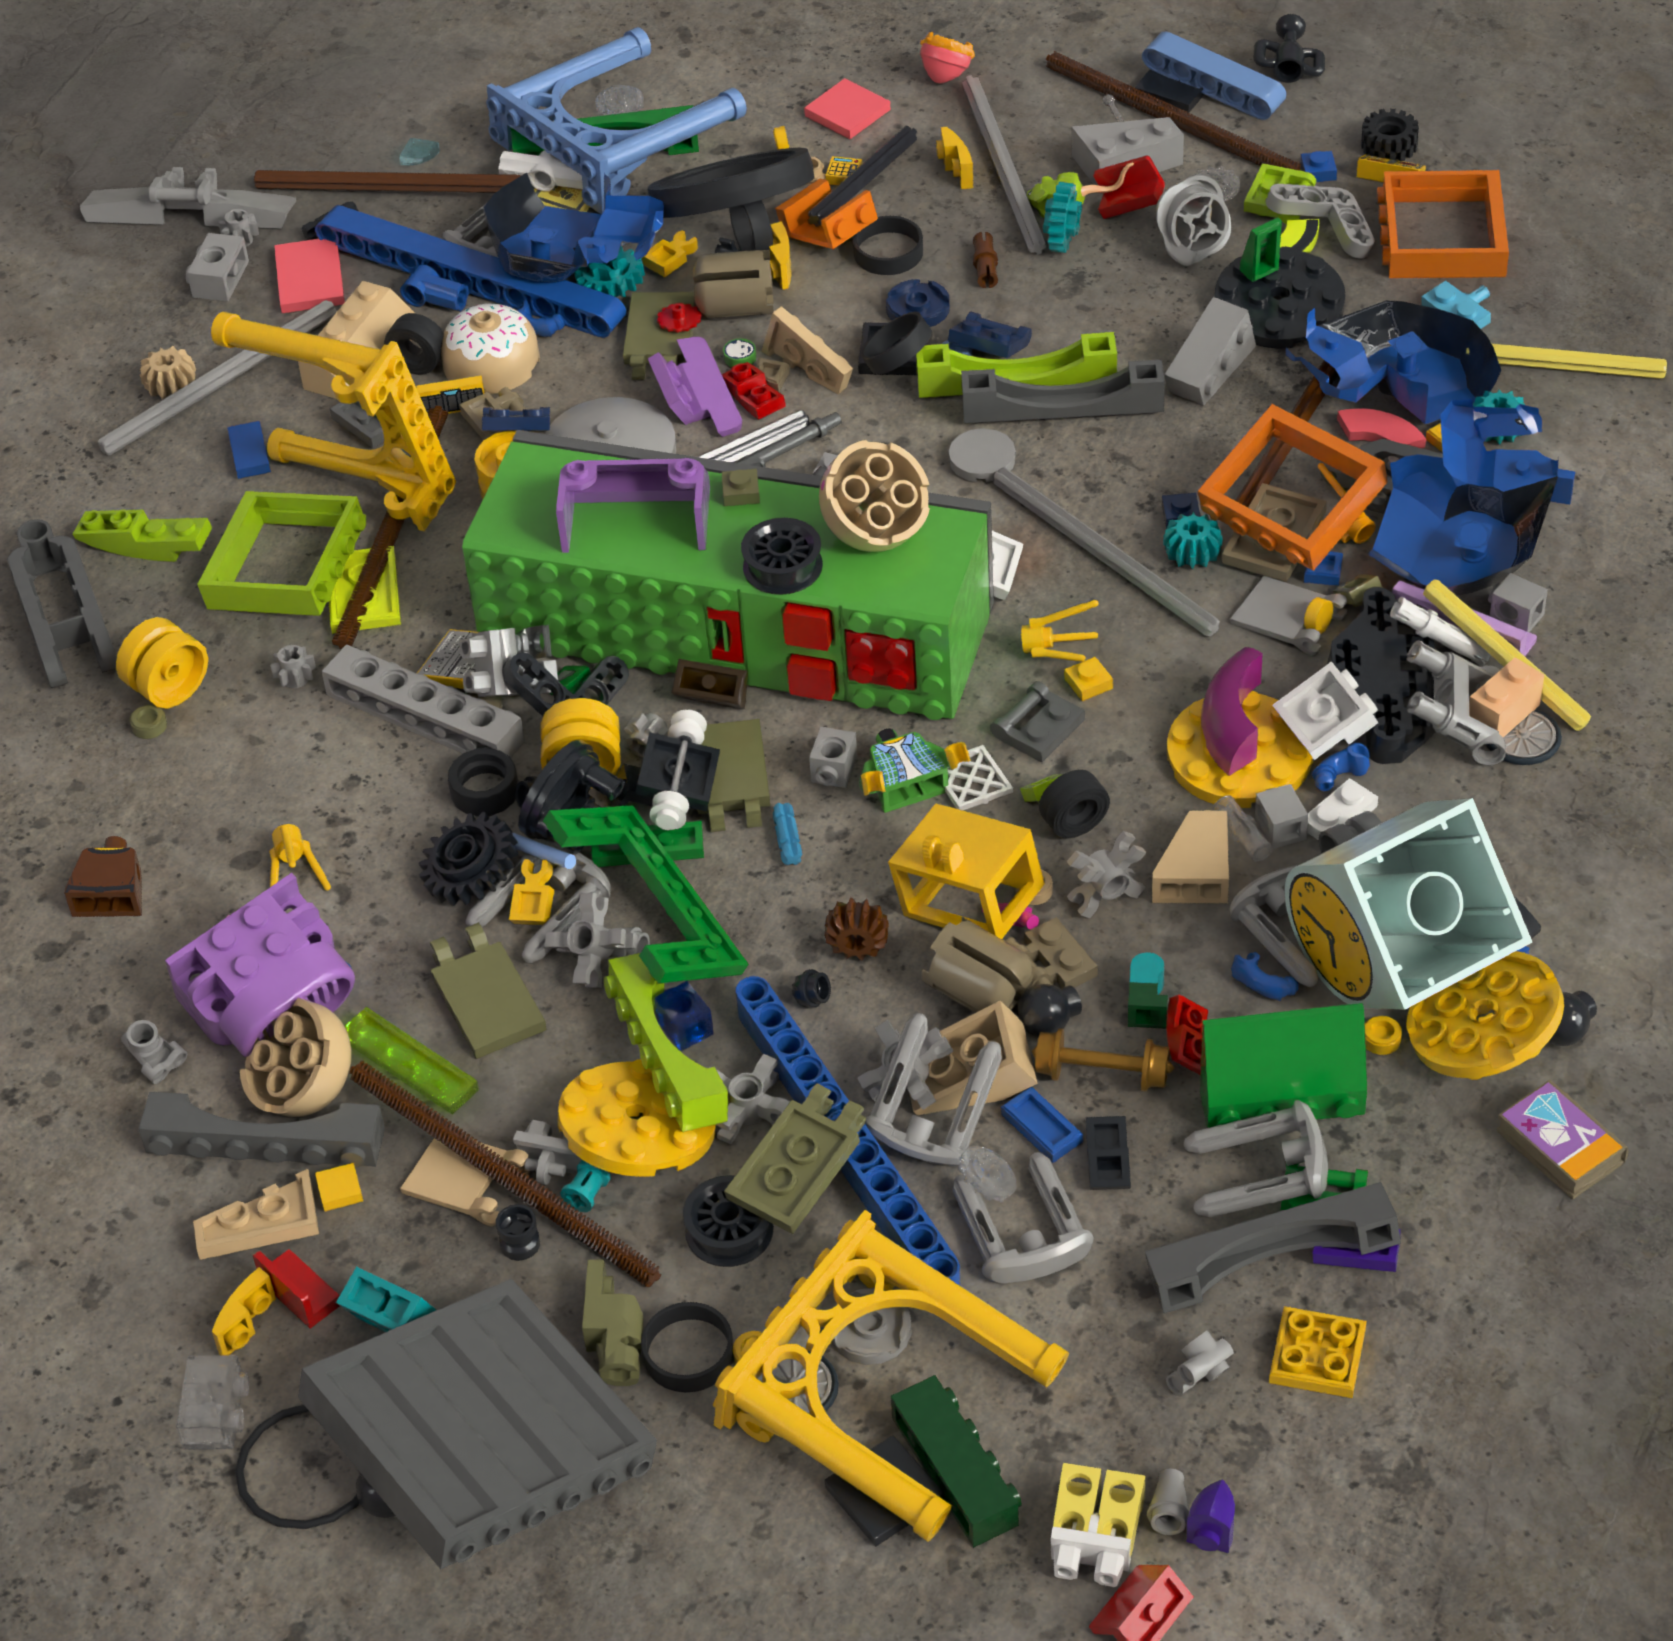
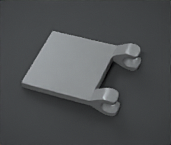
(1279, 612)

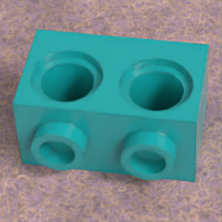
(381, 1302)

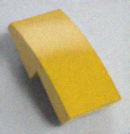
(955, 157)
(780, 256)
(234, 1322)

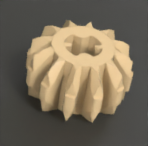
(167, 371)

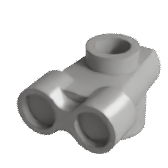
(153, 1051)
(1204, 1359)

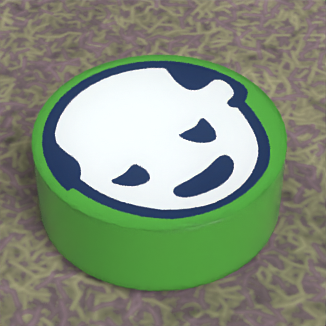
(739, 351)

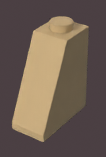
(1195, 862)

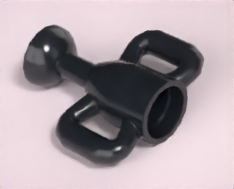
(1289, 55)

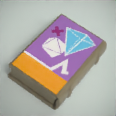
(1562, 1139)

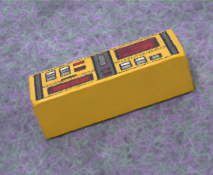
(1374, 167)

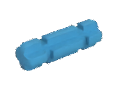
(787, 833)

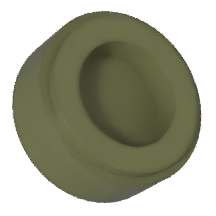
(148, 721)

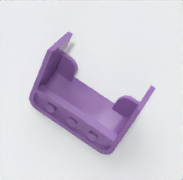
(632, 482)

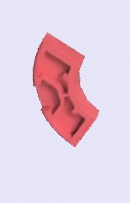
(1376, 425)

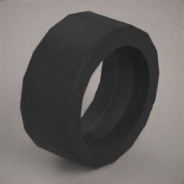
(482, 762)

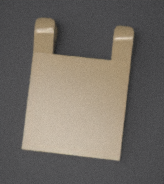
(456, 1184)

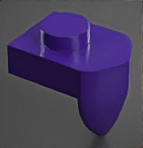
(1212, 1518)

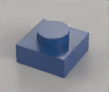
(1320, 165)

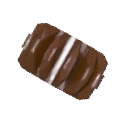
(856, 929)

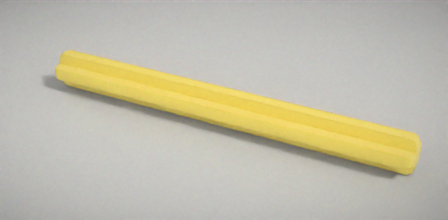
(1580, 361)
(1503, 651)

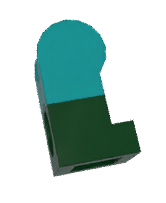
(1145, 1004)

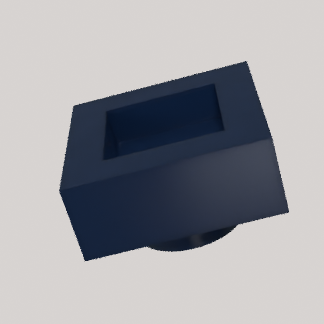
(1179, 504)

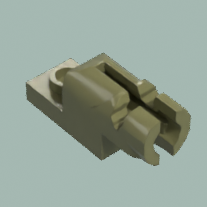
(612, 1327)

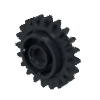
(468, 858)

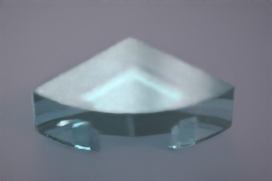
(418, 151)

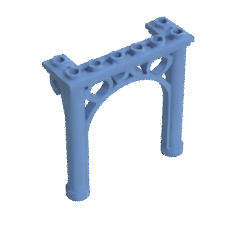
(569, 138)

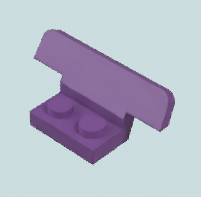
(697, 387)

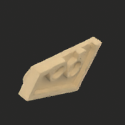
(802, 348)
(267, 1220)

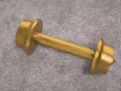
(1051, 1054)

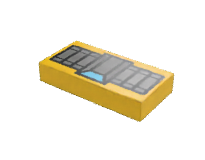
(450, 393)

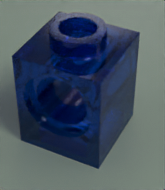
(683, 1015)

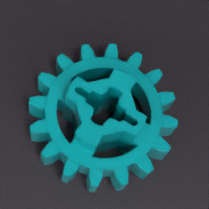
(1062, 217)
(613, 277)

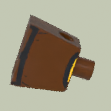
(106, 882)

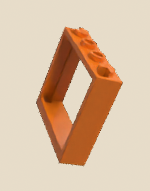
(1443, 187)
(1329, 449)

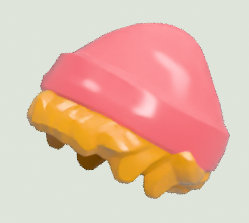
(944, 57)

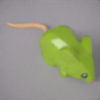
(1041, 192)

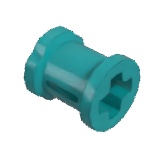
(584, 1186)

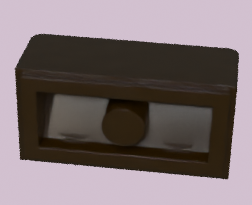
(710, 684)

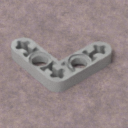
(1328, 202)

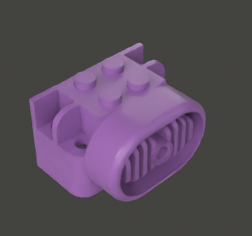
(258, 967)

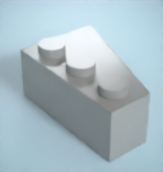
(1117, 142)
(1211, 352)

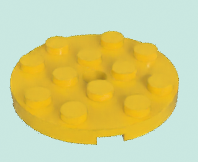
(1278, 762)
(1525, 1017)
(599, 1129)

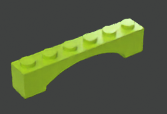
(1080, 362)
(690, 1091)

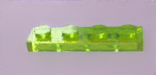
(410, 1061)

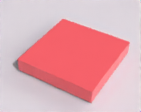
(847, 108)

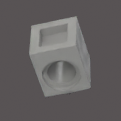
(1518, 602)
(833, 757)
(1281, 816)

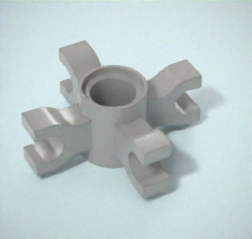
(1106, 874)
(602, 944)
(933, 1048)
(748, 1099)

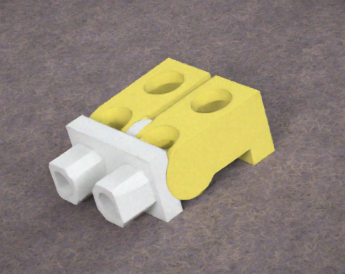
(1092, 1537)

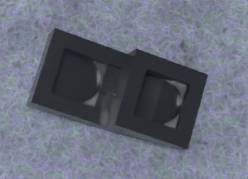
(1107, 1153)

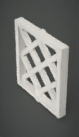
(982, 796)

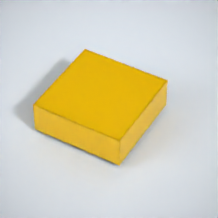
(339, 1187)

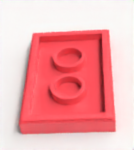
(308, 274)

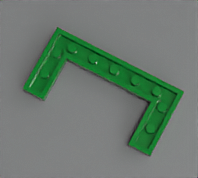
(707, 947)

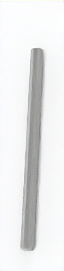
(1004, 165)
(205, 384)
(1107, 552)

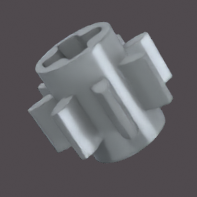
(239, 223)
(293, 666)
(639, 731)

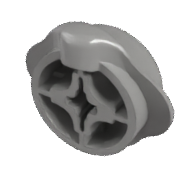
(1184, 203)

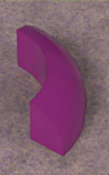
(1227, 729)

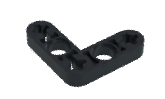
(534, 670)

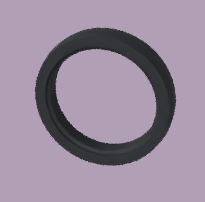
(733, 182)

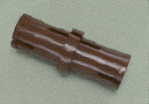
(985, 260)

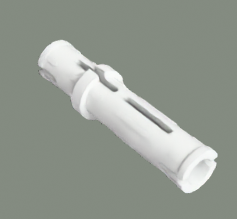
(1435, 628)

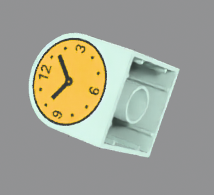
(1405, 907)

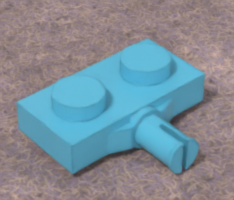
(1452, 300)

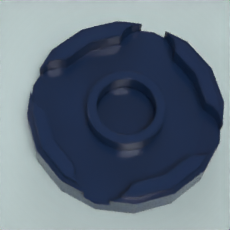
(912, 296)

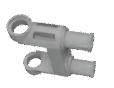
(1449, 711)

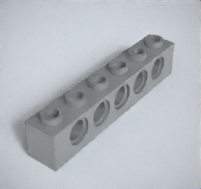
(420, 703)

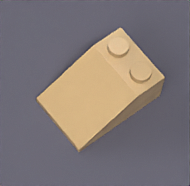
(967, 1037)

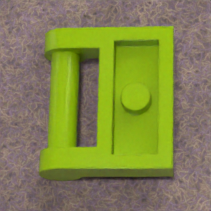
(1265, 178)

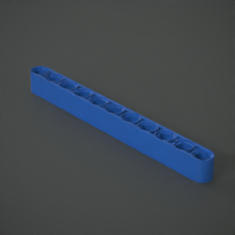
(483, 273)
(868, 1166)

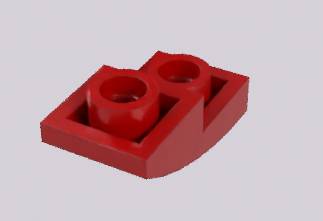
(751, 390)
(1185, 1031)

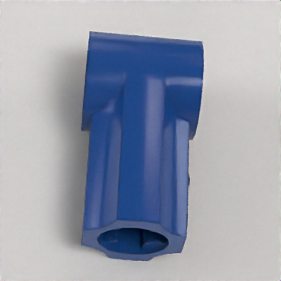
(427, 286)

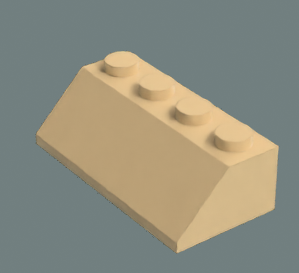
(361, 321)

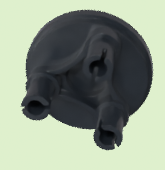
(566, 785)

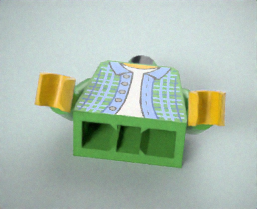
(908, 768)

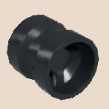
(517, 1232)

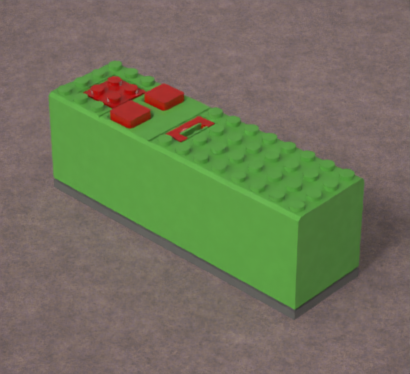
(635, 587)

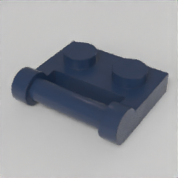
(989, 336)
(515, 419)

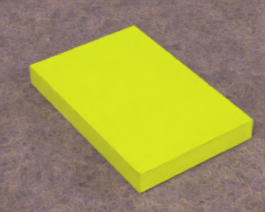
(384, 606)

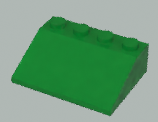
(1280, 1057)

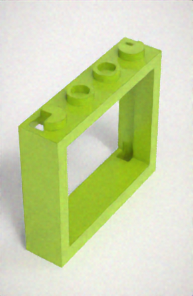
(263, 508)

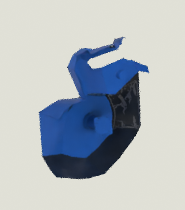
(555, 242)
(1405, 354)
(1474, 509)

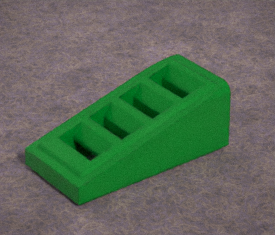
(1262, 250)

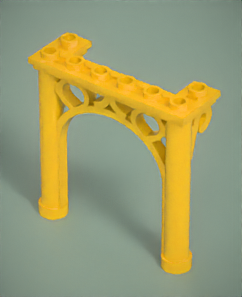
(383, 389)
(880, 1264)

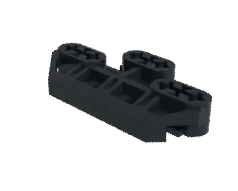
(1374, 660)

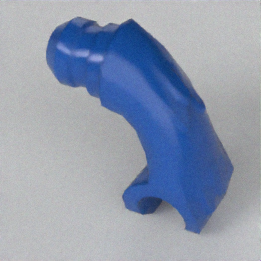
(543, 326)
(1351, 759)
(1267, 985)

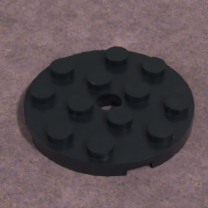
(1307, 286)

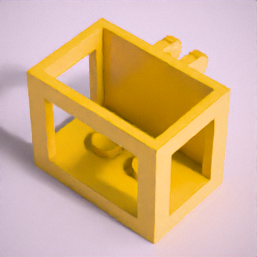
(971, 855)

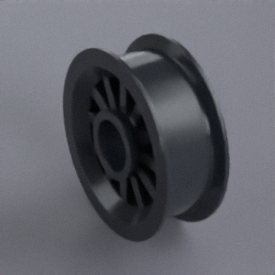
(782, 556)
(713, 1235)

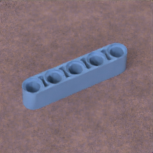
(1217, 75)

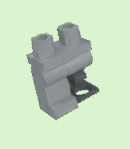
(495, 648)

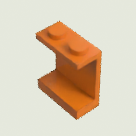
(835, 227)

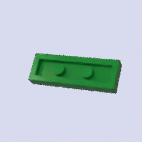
(679, 844)

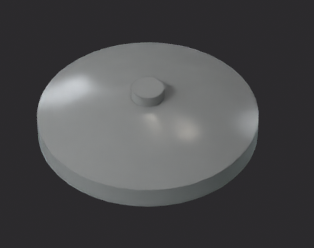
(618, 423)

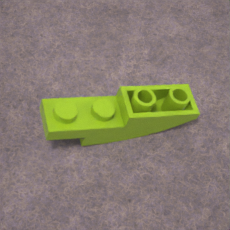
(136, 536)

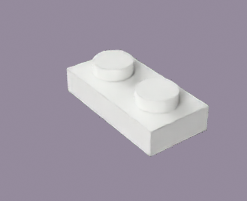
(1340, 806)

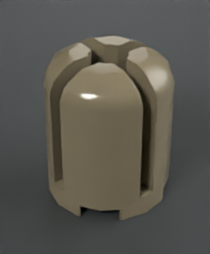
(733, 284)
(977, 967)

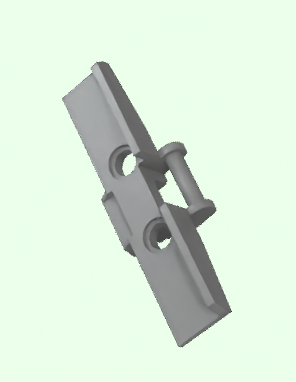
(147, 204)

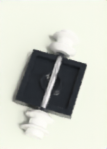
(678, 770)

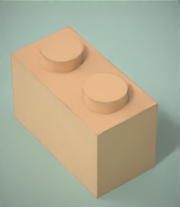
(1507, 696)

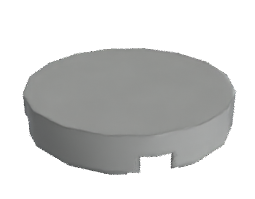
(981, 454)
(875, 1335)

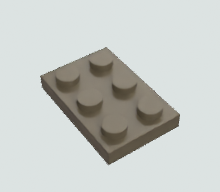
(1287, 508)

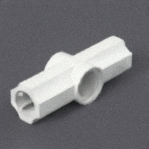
(543, 170)

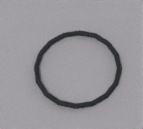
(279, 1522)

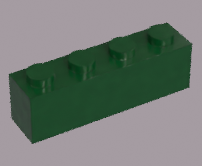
(955, 1460)

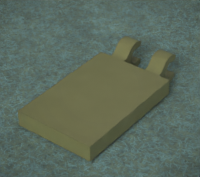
(645, 335)
(739, 774)
(485, 994)
(797, 1160)

